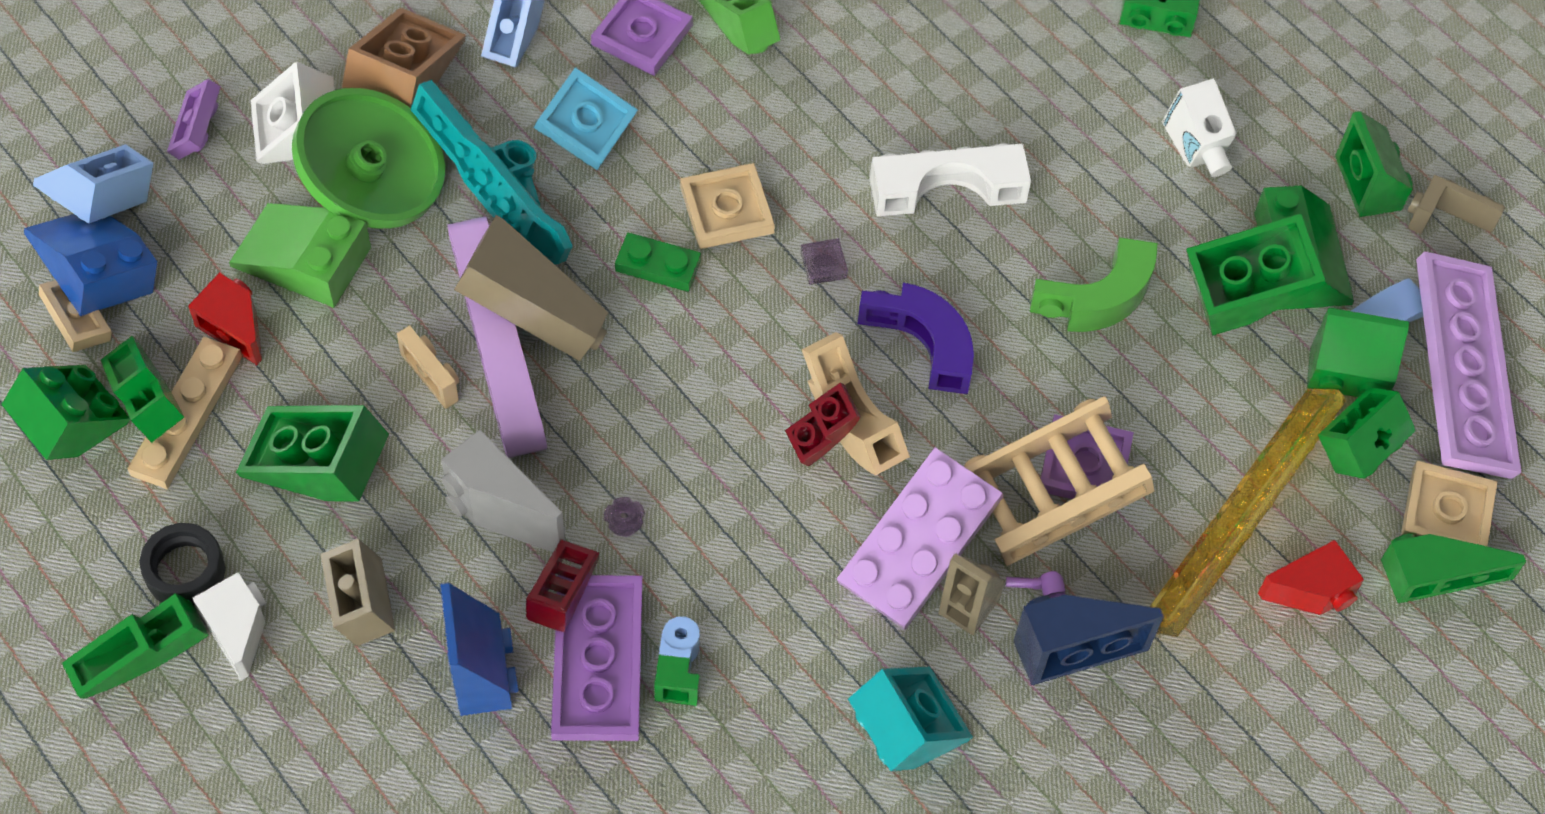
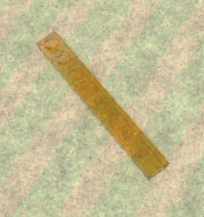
(1245, 508)

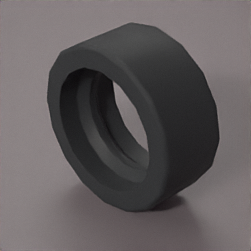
(174, 537)

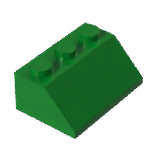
(1288, 201)

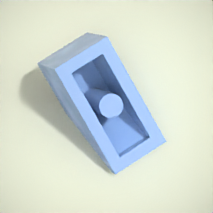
(511, 30)

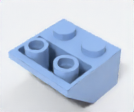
(100, 183)

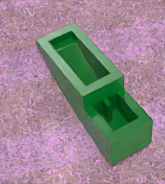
(141, 389)
(135, 647)

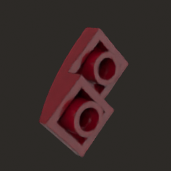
(825, 426)

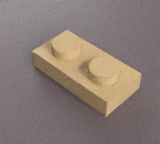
(77, 330)
(422, 358)

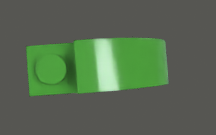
(1103, 302)

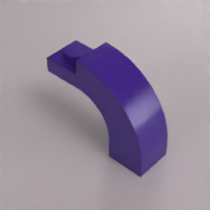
(933, 323)

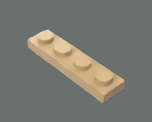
(196, 396)

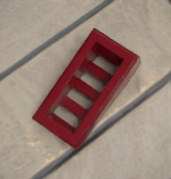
(554, 609)

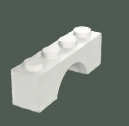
(993, 172)

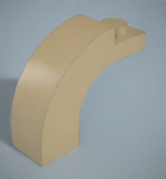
(876, 438)

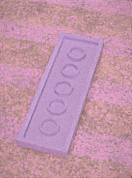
(1467, 366)

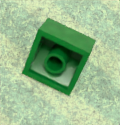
(1372, 167)
(1356, 352)

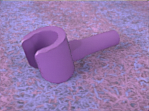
(1050, 583)

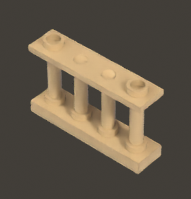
(1090, 502)

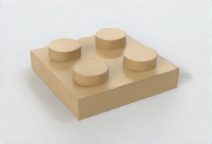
(727, 206)
(1449, 504)

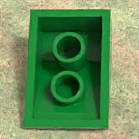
(1254, 272)
(315, 450)

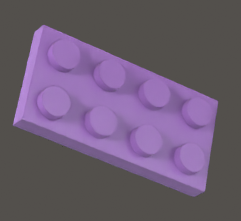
(600, 663)

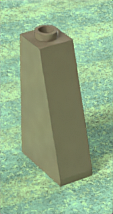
(531, 291)

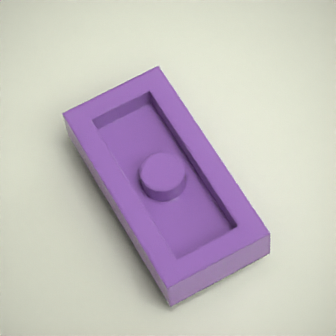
(193, 120)

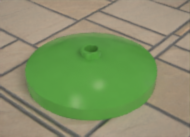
(368, 158)

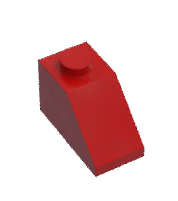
(228, 315)
(1315, 582)

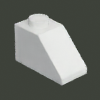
(234, 620)

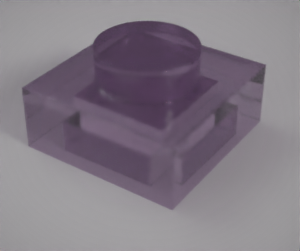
(824, 261)

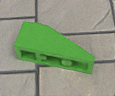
(745, 22)

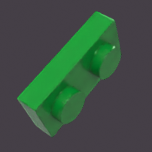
(658, 262)

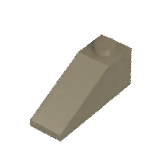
(969, 593)

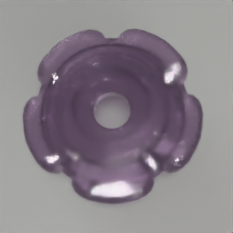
(624, 526)

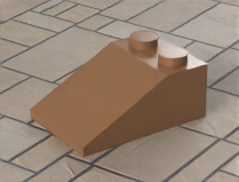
(401, 55)

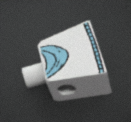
(1201, 127)

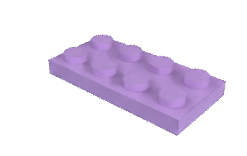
(918, 537)

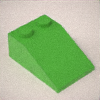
(304, 250)

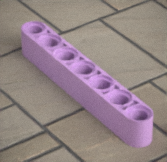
(500, 357)

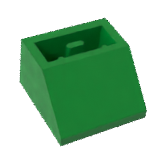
(63, 409)

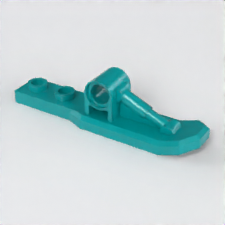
(495, 174)

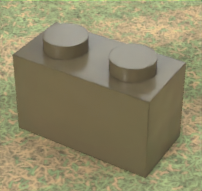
(357, 592)

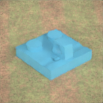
(585, 118)

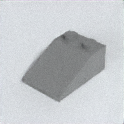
(499, 495)

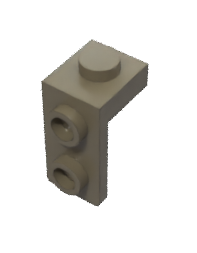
(1455, 201)

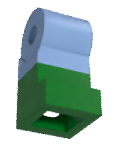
(677, 650)

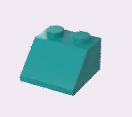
(908, 717)

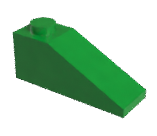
(1443, 565)

